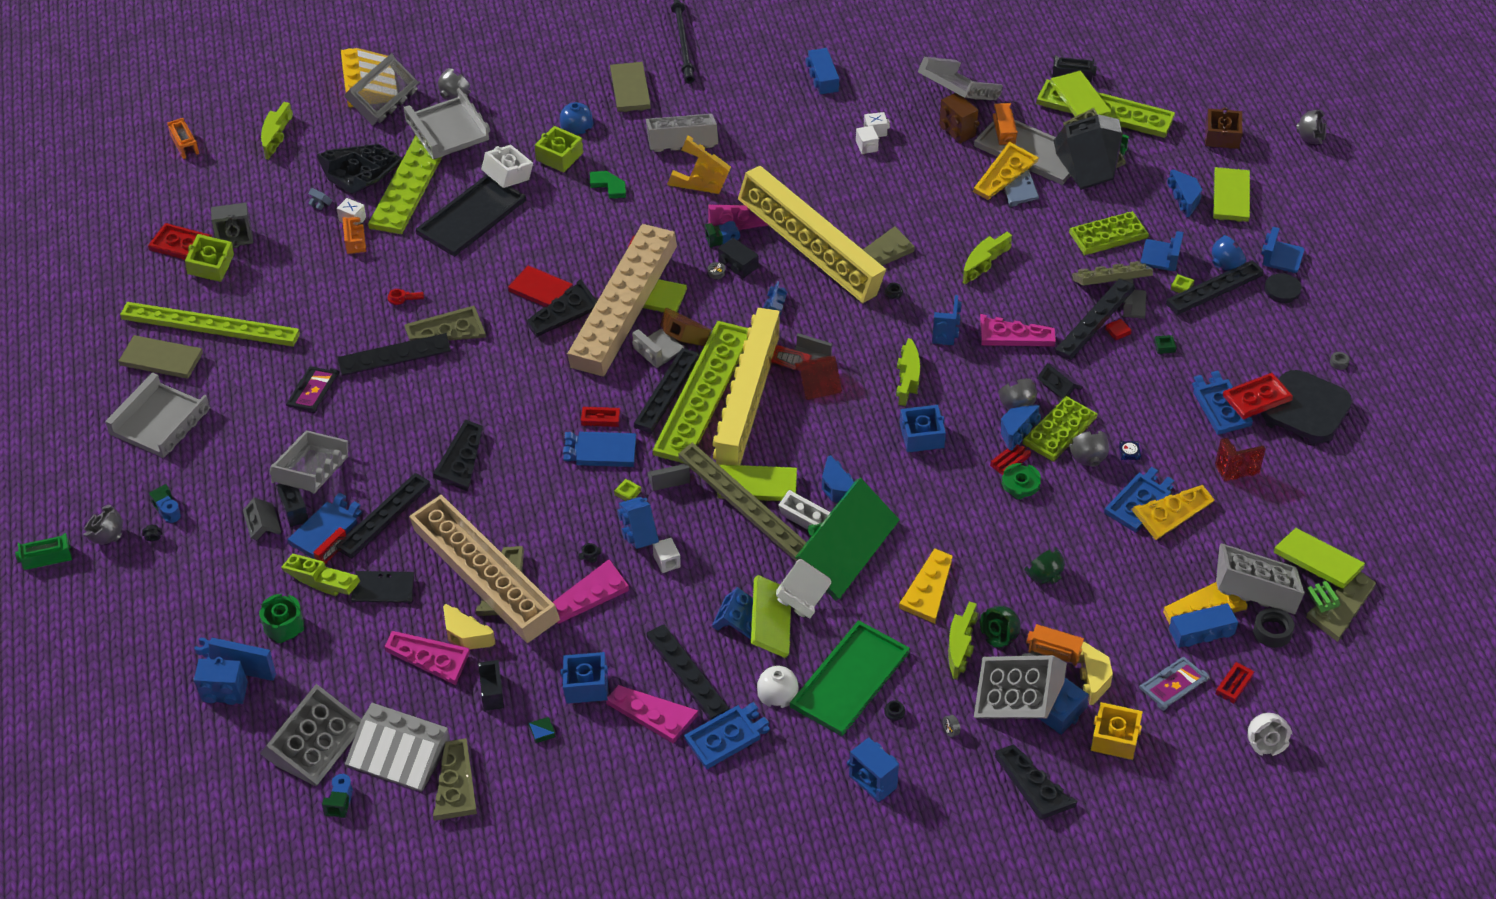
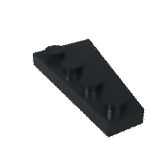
(562, 310)
(459, 460)
(1039, 792)

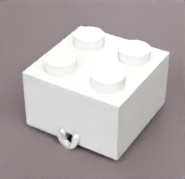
(507, 166)

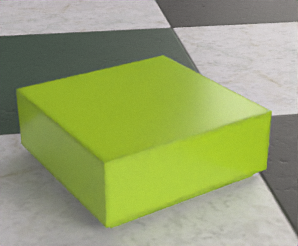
(1181, 284)
(627, 490)

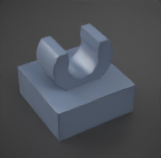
(319, 197)

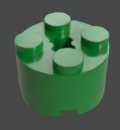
(281, 617)

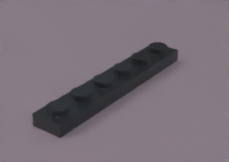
(1214, 287)
(1095, 319)
(394, 354)
(666, 390)
(383, 515)
(687, 672)

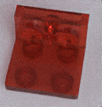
(819, 377)
(1238, 464)

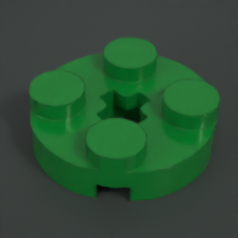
(1021, 489)

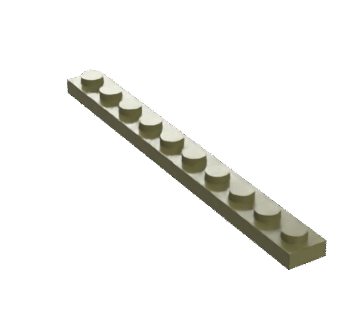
(742, 500)

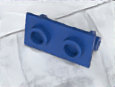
(776, 298)

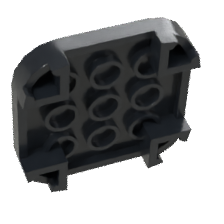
(1314, 410)

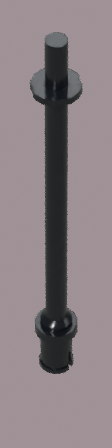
(687, 68)

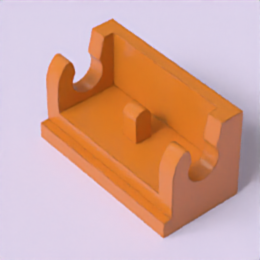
(354, 235)

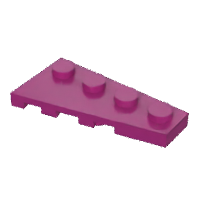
(739, 214)
(1004, 333)
(591, 591)
(430, 655)
(654, 713)

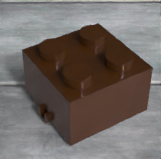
(958, 117)
(1223, 128)

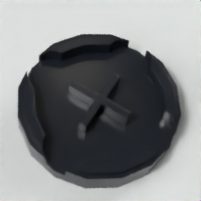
(1283, 288)

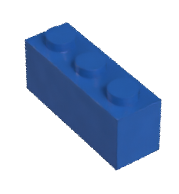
(822, 71)
(1203, 625)

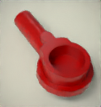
(398, 296)

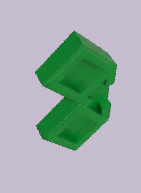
(615, 185)

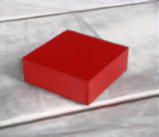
(1118, 329)

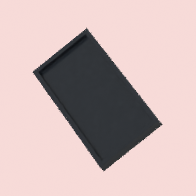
(470, 215)

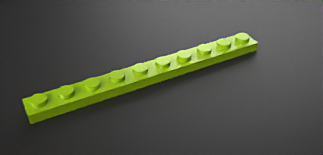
(210, 324)

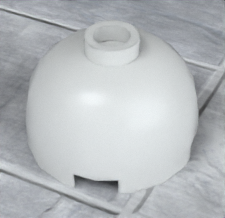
(777, 686)
(1269, 734)

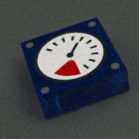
(1129, 450)

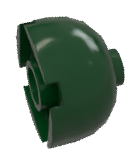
(1047, 567)
(1000, 625)

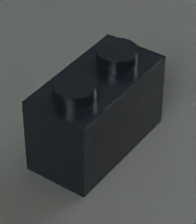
(738, 257)

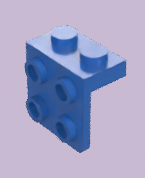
(1280, 254)
(945, 325)

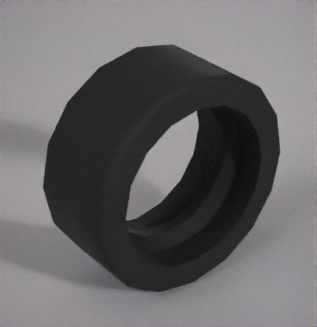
(1270, 639)

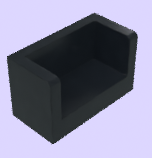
(292, 504)
(491, 685)

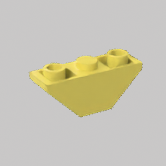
(466, 631)
(1095, 672)

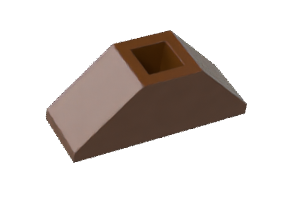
(684, 328)

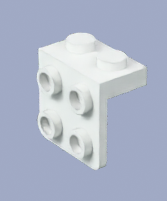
(803, 588)

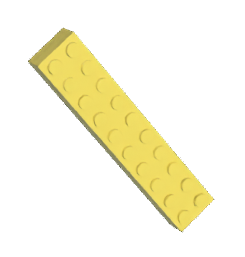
(811, 234)
(746, 388)

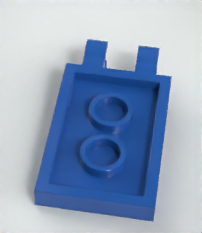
(1215, 406)
(600, 449)
(1138, 492)
(324, 524)
(254, 660)
(726, 734)

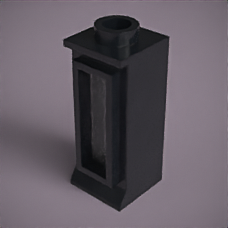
(1069, 65)

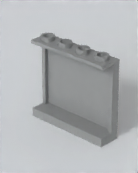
(945, 73)
(448, 126)
(156, 416)

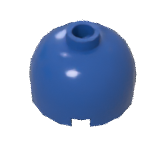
(576, 118)
(1226, 255)

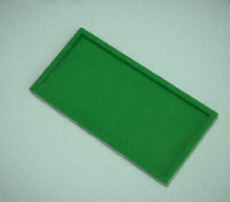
(849, 537)
(849, 678)

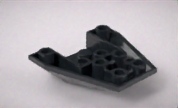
(1090, 149)
(358, 166)

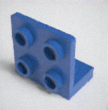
(1162, 254)
(736, 611)

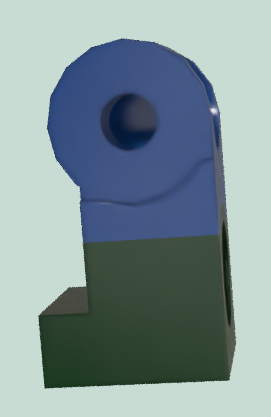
(721, 234)
(163, 503)
(340, 797)

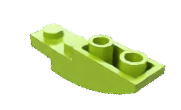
(272, 128)
(981, 256)
(909, 372)
(318, 576)
(960, 640)

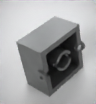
(232, 224)

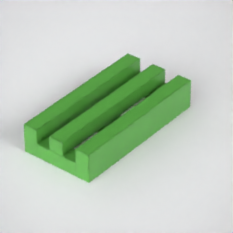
(1320, 589)

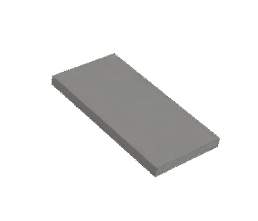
(1033, 141)

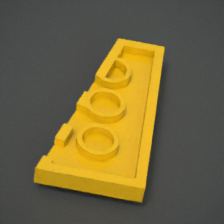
(1005, 169)
(1168, 513)
(926, 591)
(1202, 599)

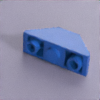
(1185, 190)
(1018, 423)
(835, 480)

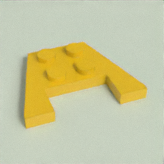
(707, 173)

